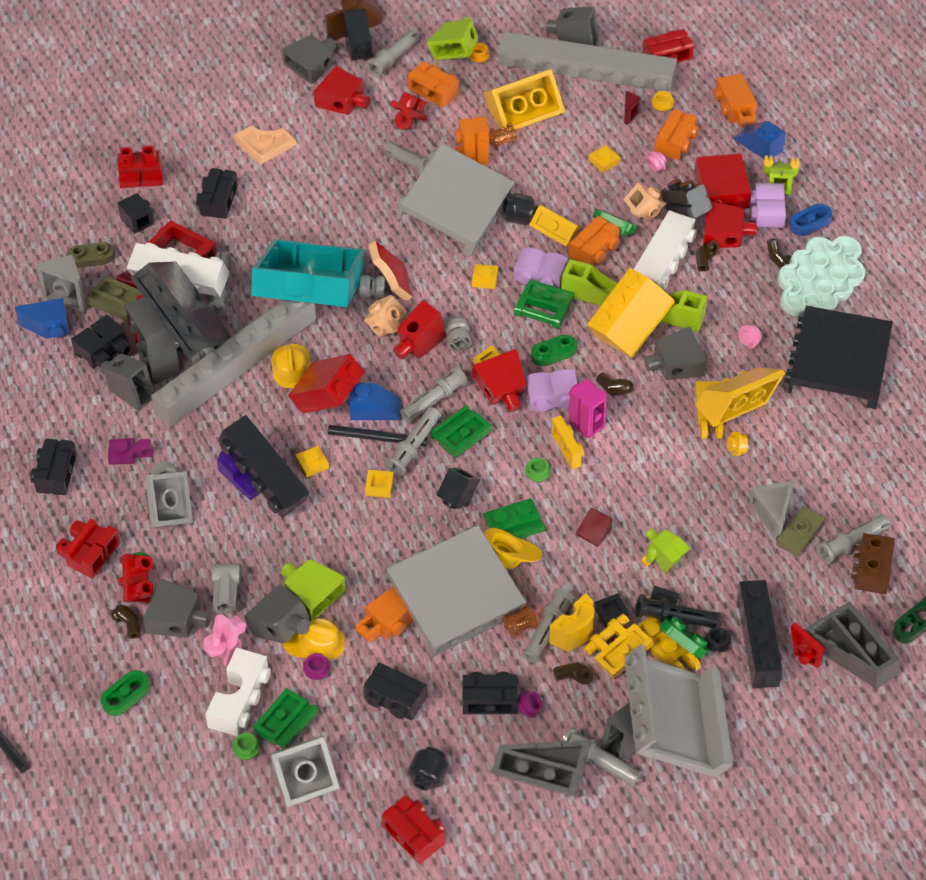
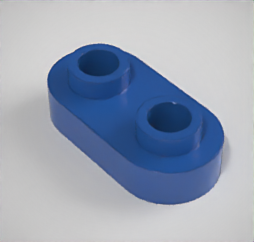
(808, 221)

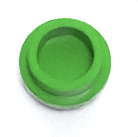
(538, 470)
(246, 746)

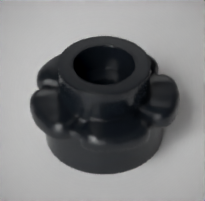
(718, 634)

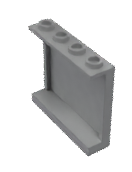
(456, 196)
(455, 589)
(678, 715)

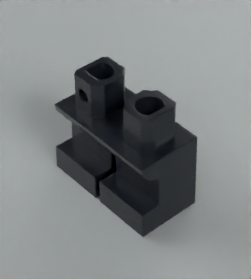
(101, 342)

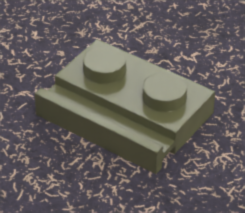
(112, 296)

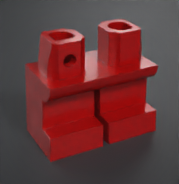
(132, 162)
(89, 547)

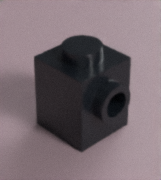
(136, 213)
(457, 488)

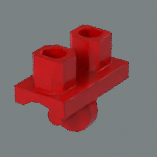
(410, 108)
(136, 578)

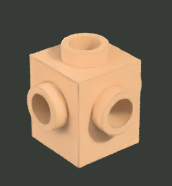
(644, 201)
(385, 316)

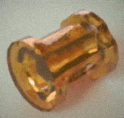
(502, 135)
(520, 622)

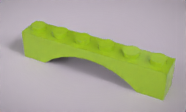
(595, 287)

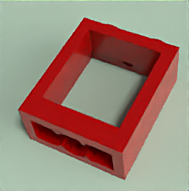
(172, 230)

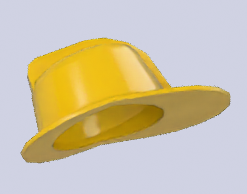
(290, 364)
(511, 549)
(320, 638)

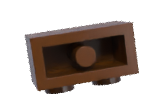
(873, 564)

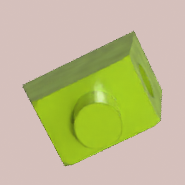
(453, 40)
(313, 585)

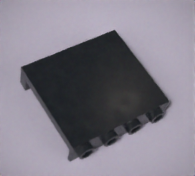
(180, 307)
(839, 353)

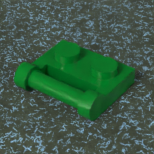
(547, 298)

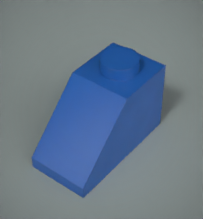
(762, 139)
(44, 318)
(373, 402)

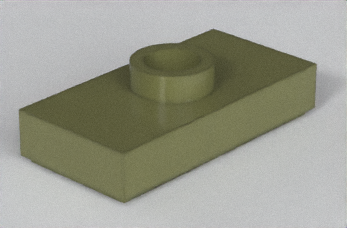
(800, 531)

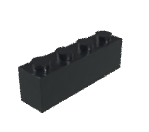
(263, 466)
(759, 634)

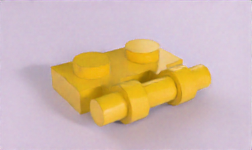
(613, 656)

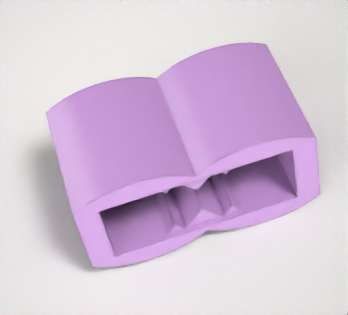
(768, 205)
(540, 267)
(550, 389)

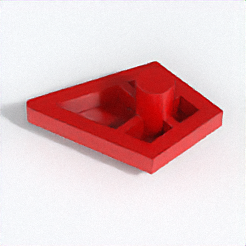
(806, 646)

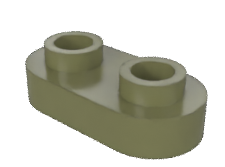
(91, 254)

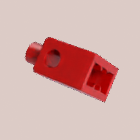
(340, 92)
(727, 225)
(420, 331)
(501, 379)

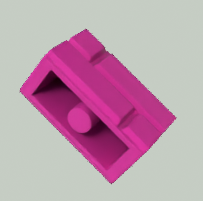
(587, 408)

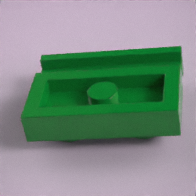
(461, 431)
(517, 519)
(285, 719)

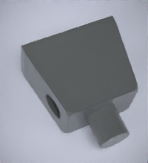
(575, 25)
(309, 57)
(677, 356)
(129, 380)
(174, 611)
(278, 616)
(619, 734)

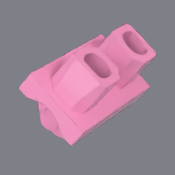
(224, 637)

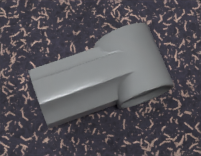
(226, 584)

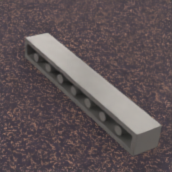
(587, 61)
(231, 359)

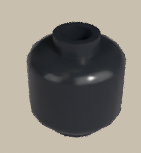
(519, 208)
(428, 768)

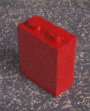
(724, 179)
(326, 383)

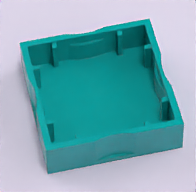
(308, 272)

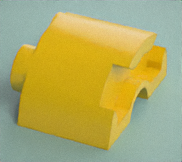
(575, 629)

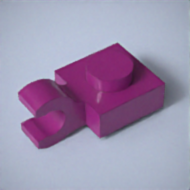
(126, 450)

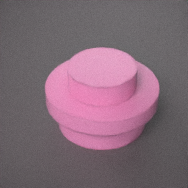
(656, 161)
(749, 336)

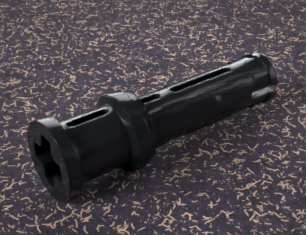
(662, 608)

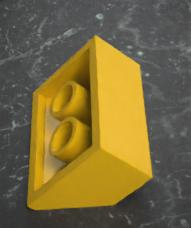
(525, 100)
(630, 313)
(738, 394)

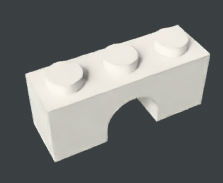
(232, 711)

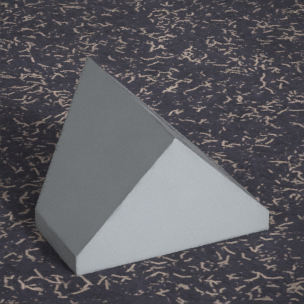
(772, 505)

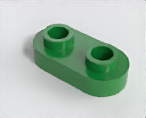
(625, 226)
(555, 350)
(693, 643)
(122, 692)

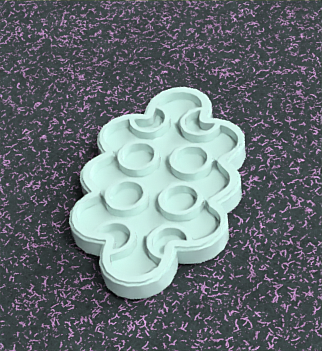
(821, 274)

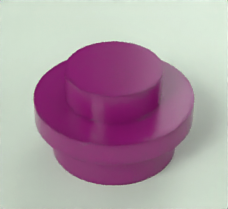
(316, 666)
(529, 703)

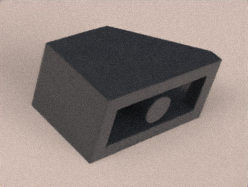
(357, 34)

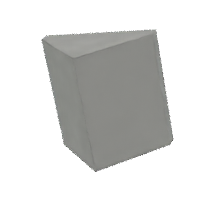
(61, 280)
(168, 499)
(304, 771)

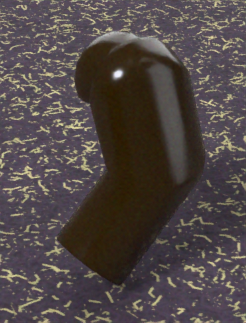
(704, 254)
(775, 254)
(615, 386)
(125, 614)
(575, 671)

